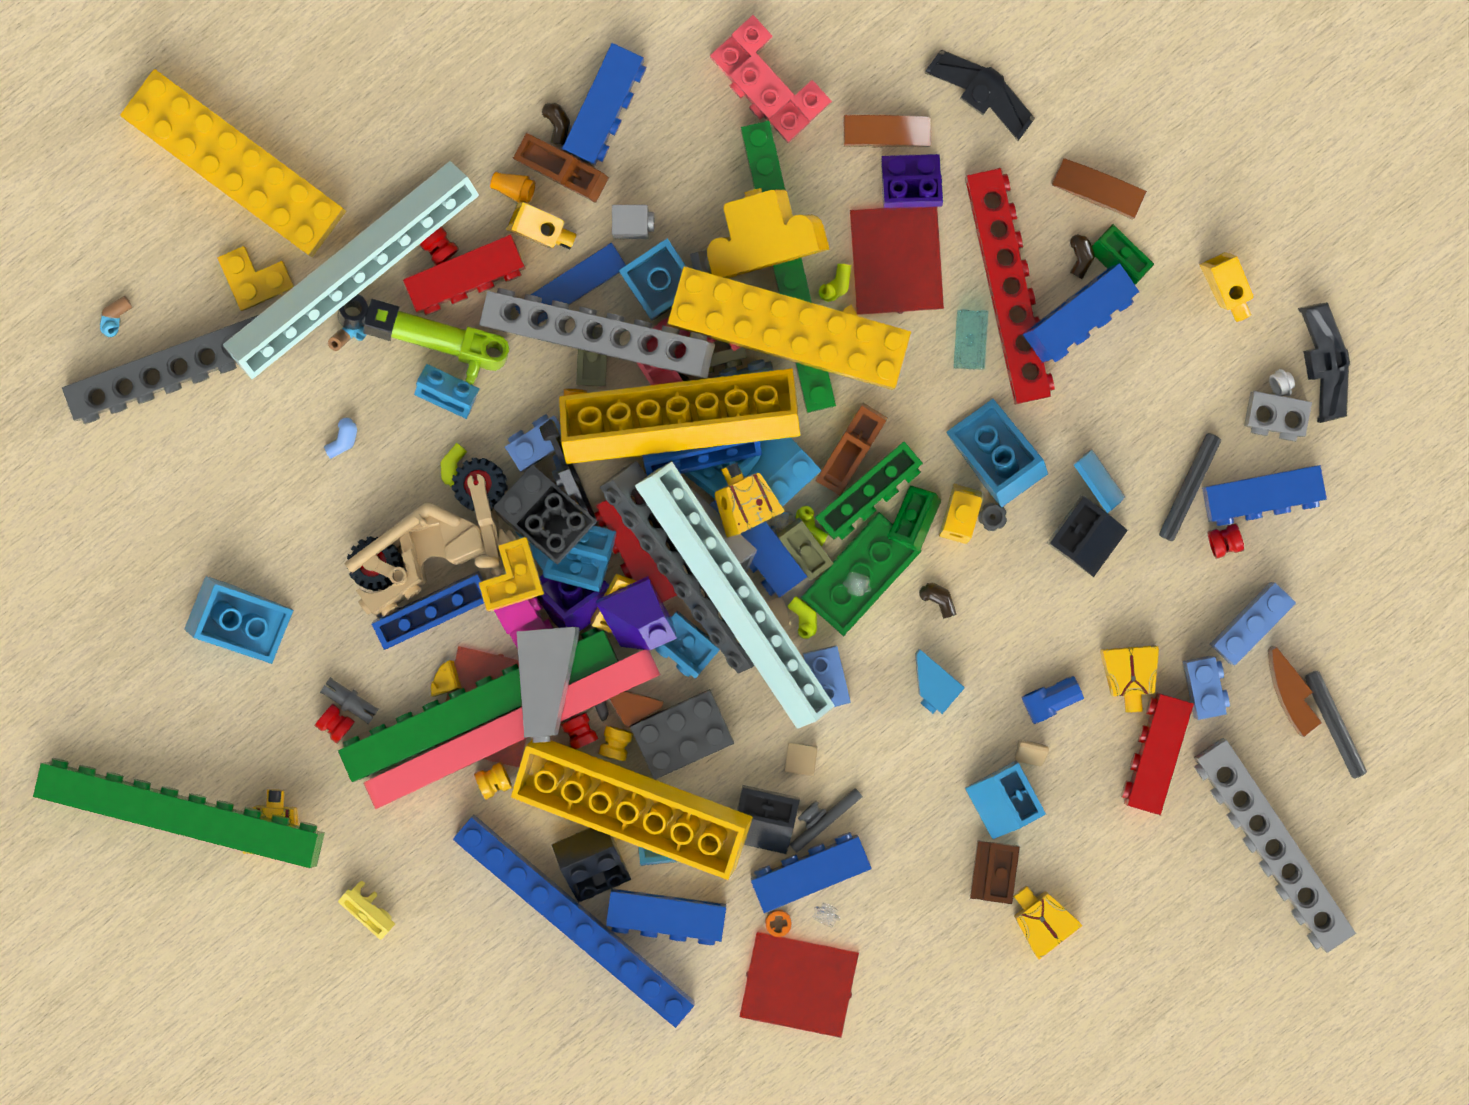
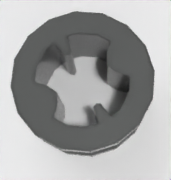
(812, 814)

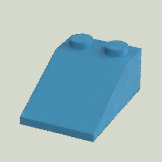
(998, 452)
(784, 468)
(238, 620)

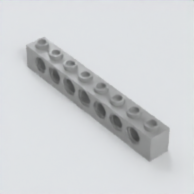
(694, 362)
(1337, 927)

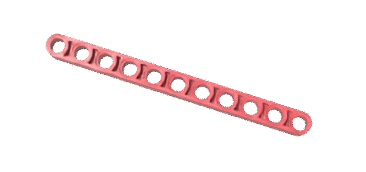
(506, 731)

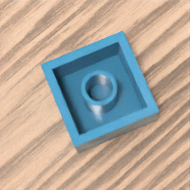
(655, 278)

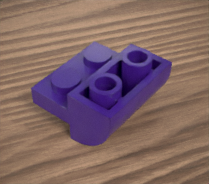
(911, 181)

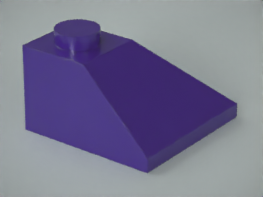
(568, 603)
(637, 616)

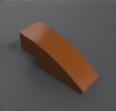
(886, 131)
(561, 167)
(1099, 188)
(851, 449)
(1291, 693)

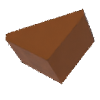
(634, 706)

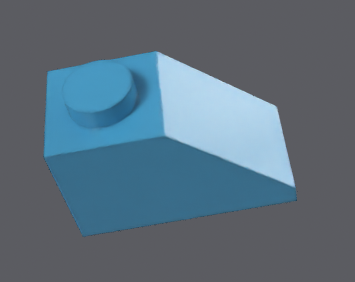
(935, 684)

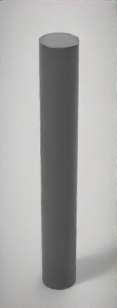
(827, 819)

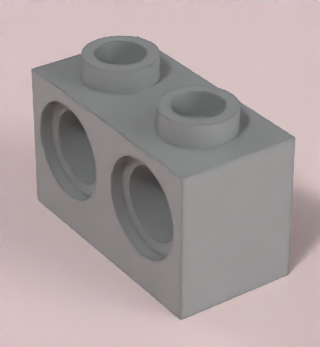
(632, 221)
(1278, 408)

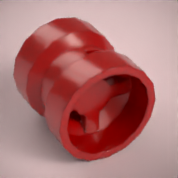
(439, 246)
(1225, 541)
(334, 723)
(579, 731)

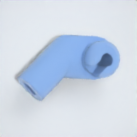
(345, 439)

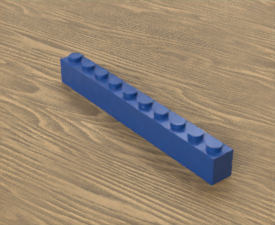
(574, 921)

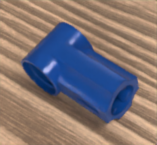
(1047, 701)

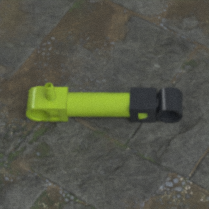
(387, 322)

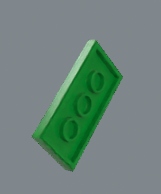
(867, 554)

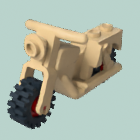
(432, 533)

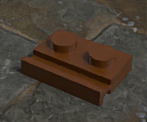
(994, 872)

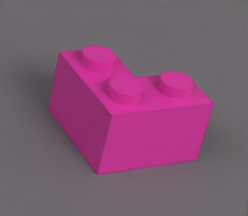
(522, 617)

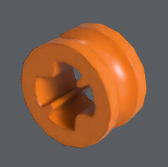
(785, 928)

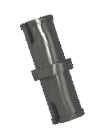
(349, 700)

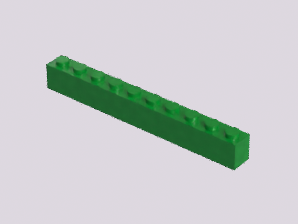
(788, 275)
(460, 713)
(179, 814)

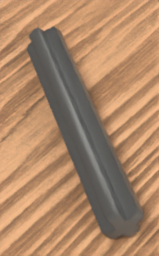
(1190, 487)
(1335, 724)

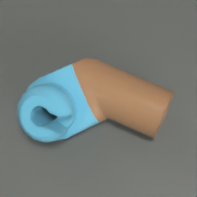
(111, 316)
(342, 336)

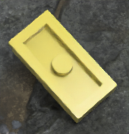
(373, 918)

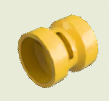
(615, 744)
(493, 780)

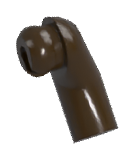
(560, 121)
(1084, 254)
(940, 596)

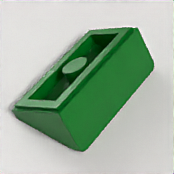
(1116, 248)
(915, 518)

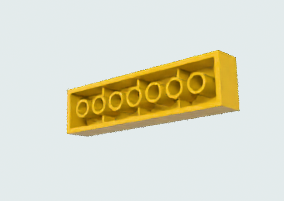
(233, 163)
(789, 328)
(679, 416)
(632, 807)

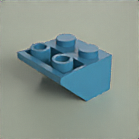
(1005, 800)

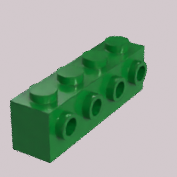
(869, 490)

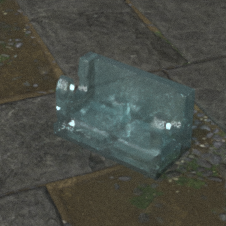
(970, 339)

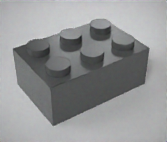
(682, 734)

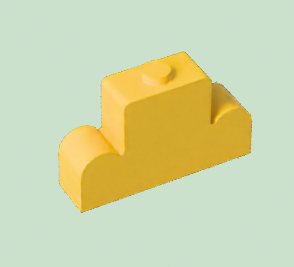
(764, 234)

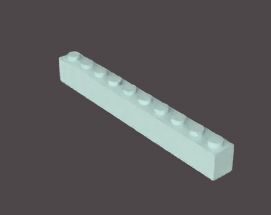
(351, 269)
(734, 595)

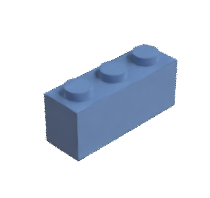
(1252, 623)

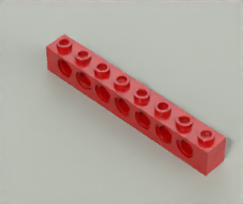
(978, 186)

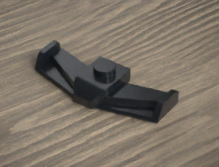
(983, 89)
(1327, 361)
(565, 474)

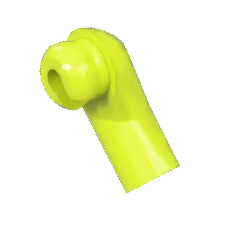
(838, 286)
(449, 463)
(806, 514)
(807, 618)

